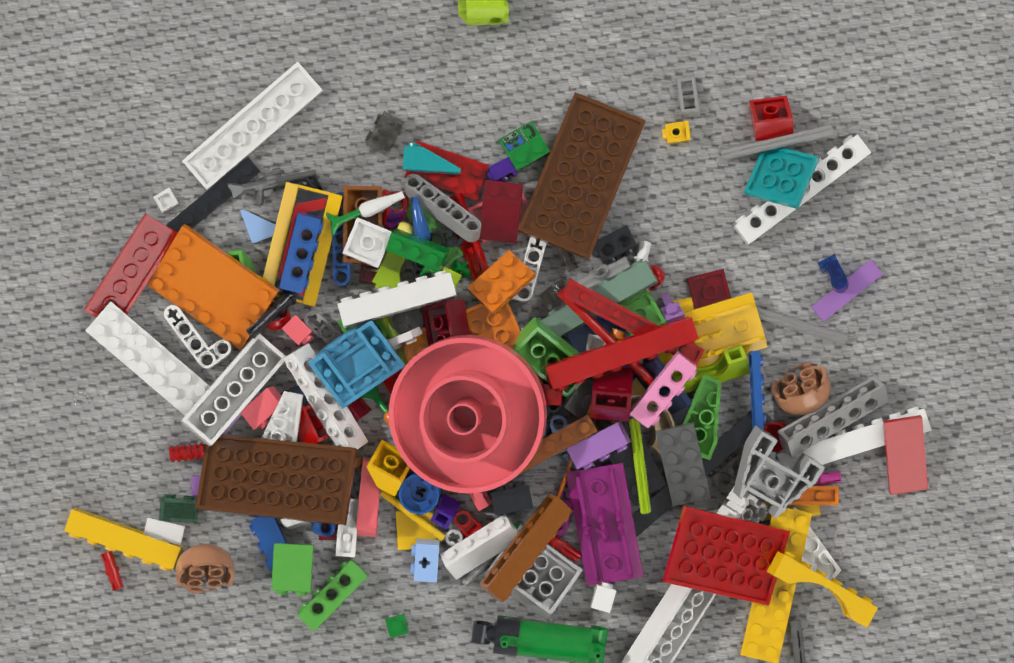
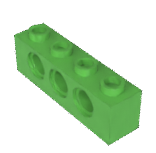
(313, 619)

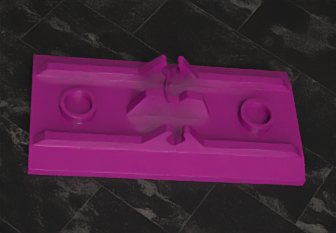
(605, 524)

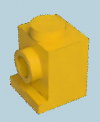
(684, 132)

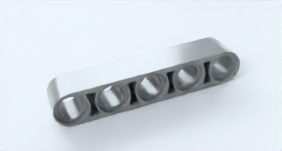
(443, 208)

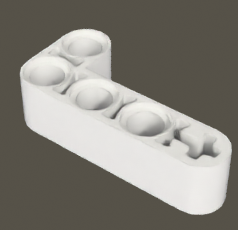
(534, 266)
(194, 335)

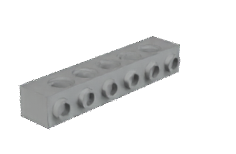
(833, 416)

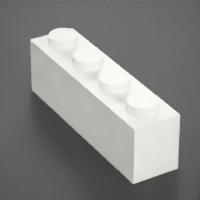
(479, 546)

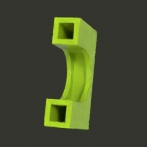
(391, 268)

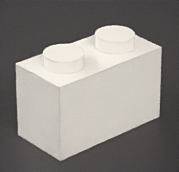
(603, 597)

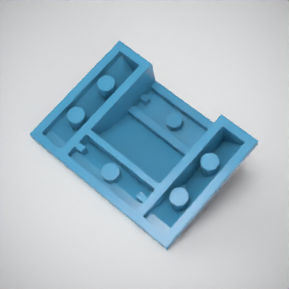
(356, 362)

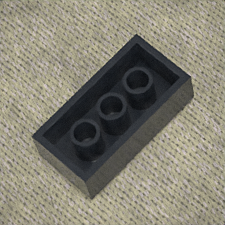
(654, 477)

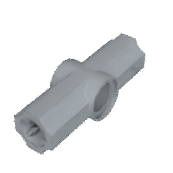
(604, 272)

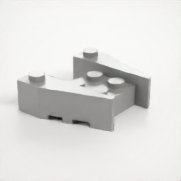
(771, 478)

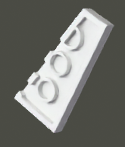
(285, 418)
(818, 556)

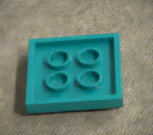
(781, 176)

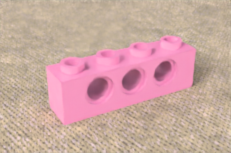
(651, 417)

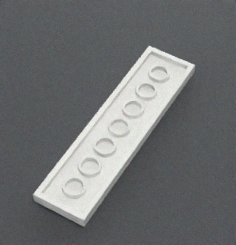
(252, 126)
(147, 358)

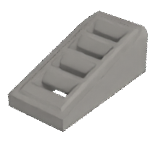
(687, 113)

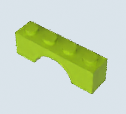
(730, 365)

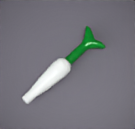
(365, 210)

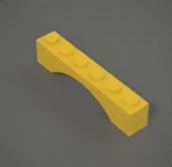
(790, 571)

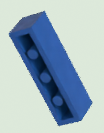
(268, 533)

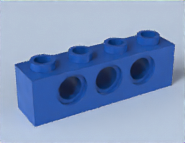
(303, 222)

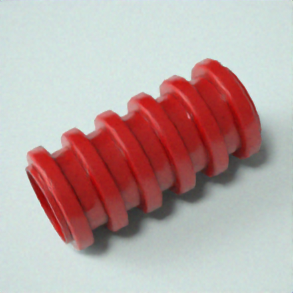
(186, 452)

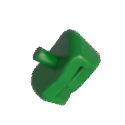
(459, 267)

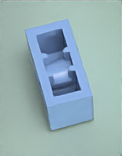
(425, 571)

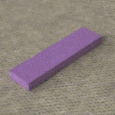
(857, 282)

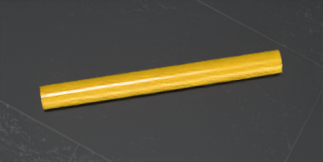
(415, 517)

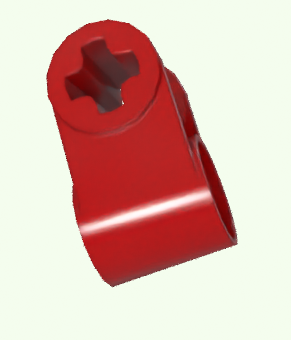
(470, 526)

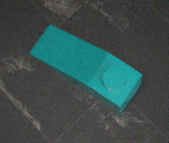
(422, 160)

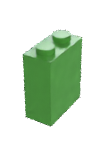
(292, 568)

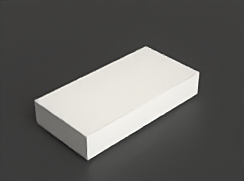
(164, 530)

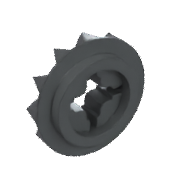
(413, 314)

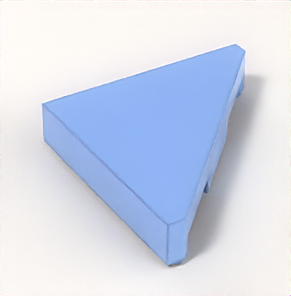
(258, 228)

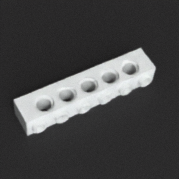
(337, 421)

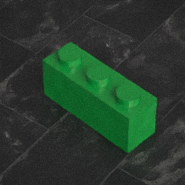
(417, 249)

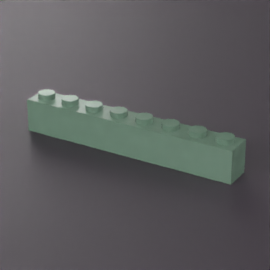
(621, 288)

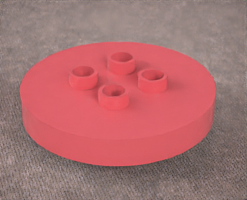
(467, 414)

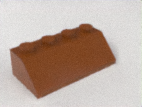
(352, 199)

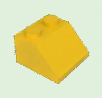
(387, 468)

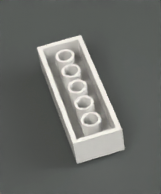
(397, 300)
(233, 389)

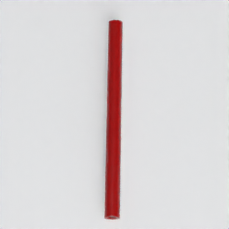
(604, 335)

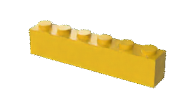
(122, 538)

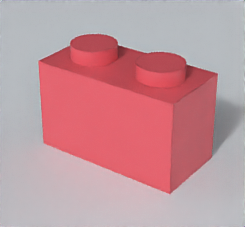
(298, 331)
(261, 408)

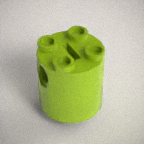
(483, 12)

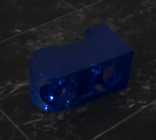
(833, 268)

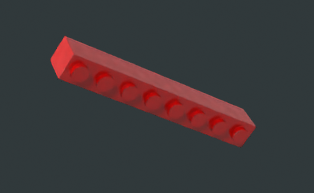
(621, 352)

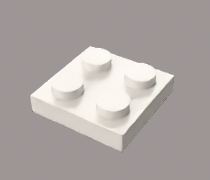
(367, 242)

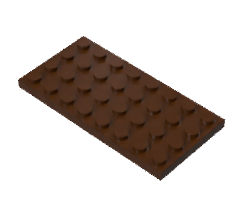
(581, 176)
(277, 479)

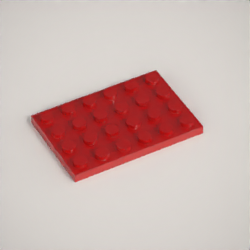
(724, 555)

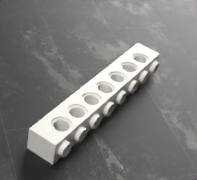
(858, 151)

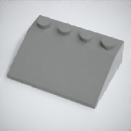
(545, 581)

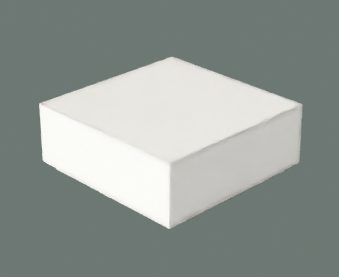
(166, 200)

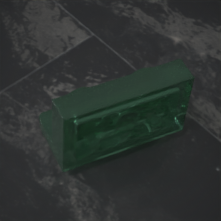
(178, 509)

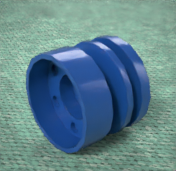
(415, 501)

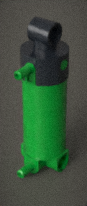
(542, 639)

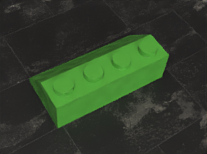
(543, 346)

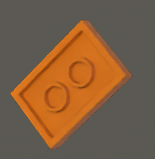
(501, 282)

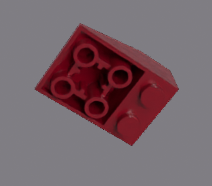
(612, 395)

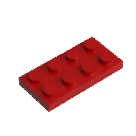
(468, 183)

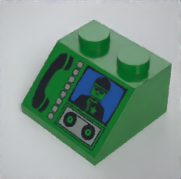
(524, 146)

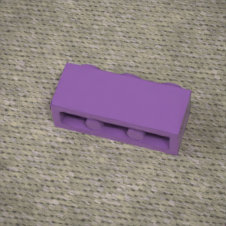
(599, 446)

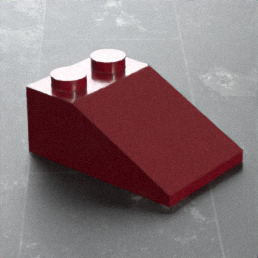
(501, 211)

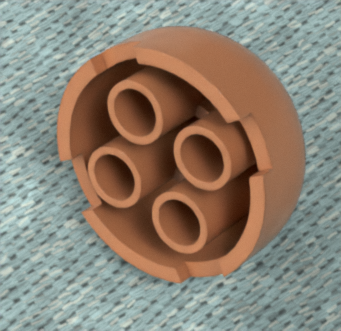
(804, 398)
(201, 560)

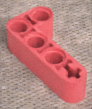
(368, 504)

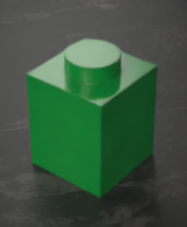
(397, 625)

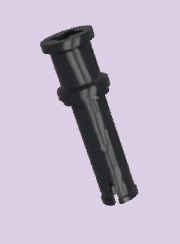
(276, 309)

